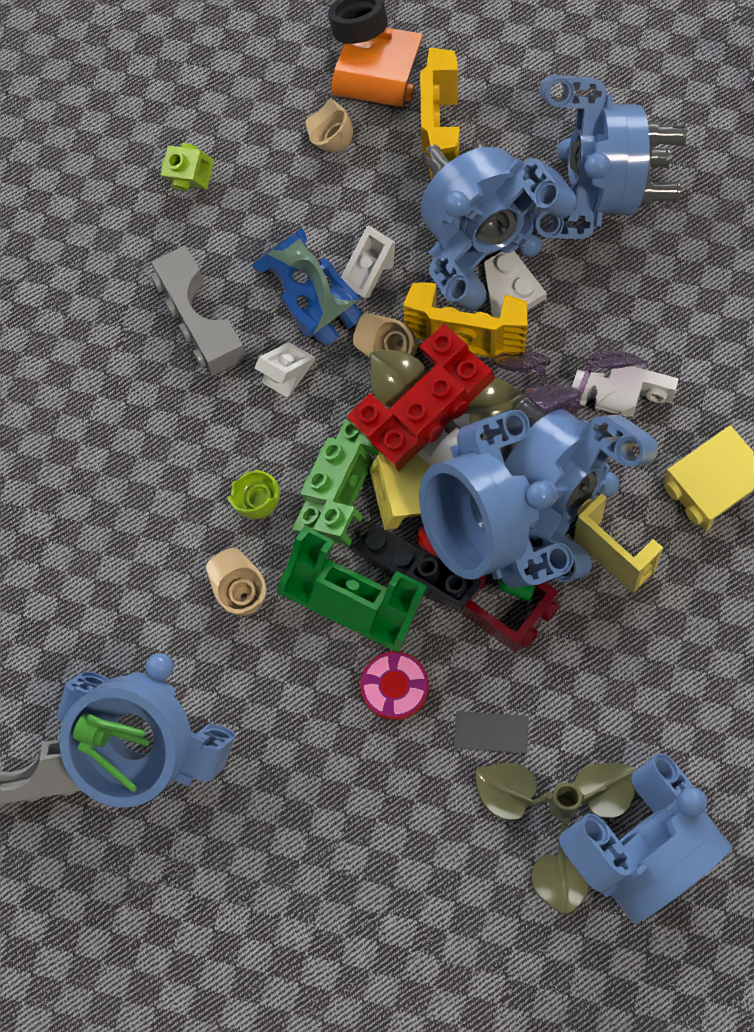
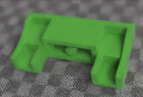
(335, 485)

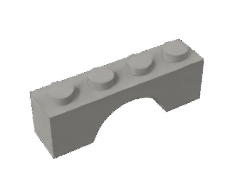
(214, 339)
(40, 779)

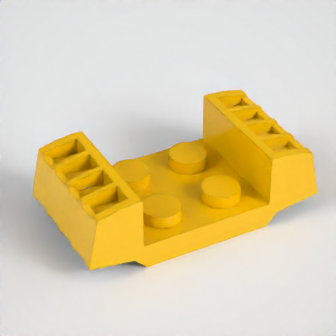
(439, 88)
(480, 331)

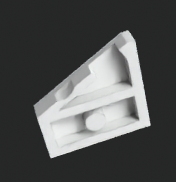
(510, 276)

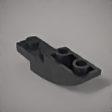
(395, 554)

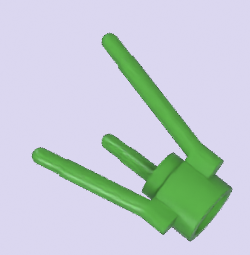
(96, 732)

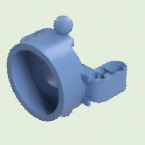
(483, 514)
(175, 751)
(659, 854)

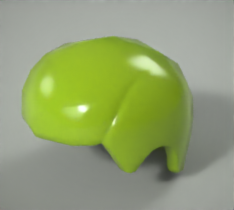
(255, 495)

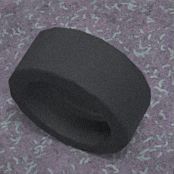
(357, 20)

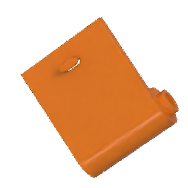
(378, 68)

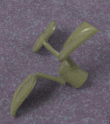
(397, 372)
(510, 788)

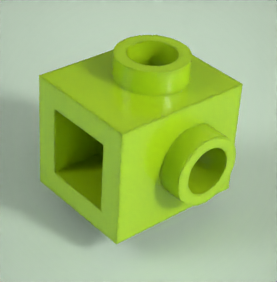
(187, 167)

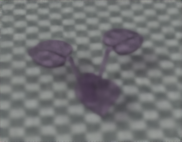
(552, 398)

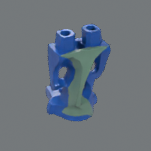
(322, 301)

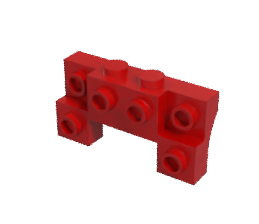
(428, 405)

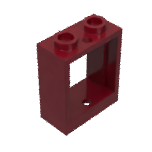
(527, 632)

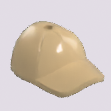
(330, 128)
(383, 333)
(235, 576)

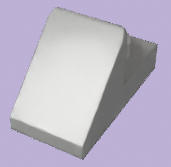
(368, 261)
(284, 367)

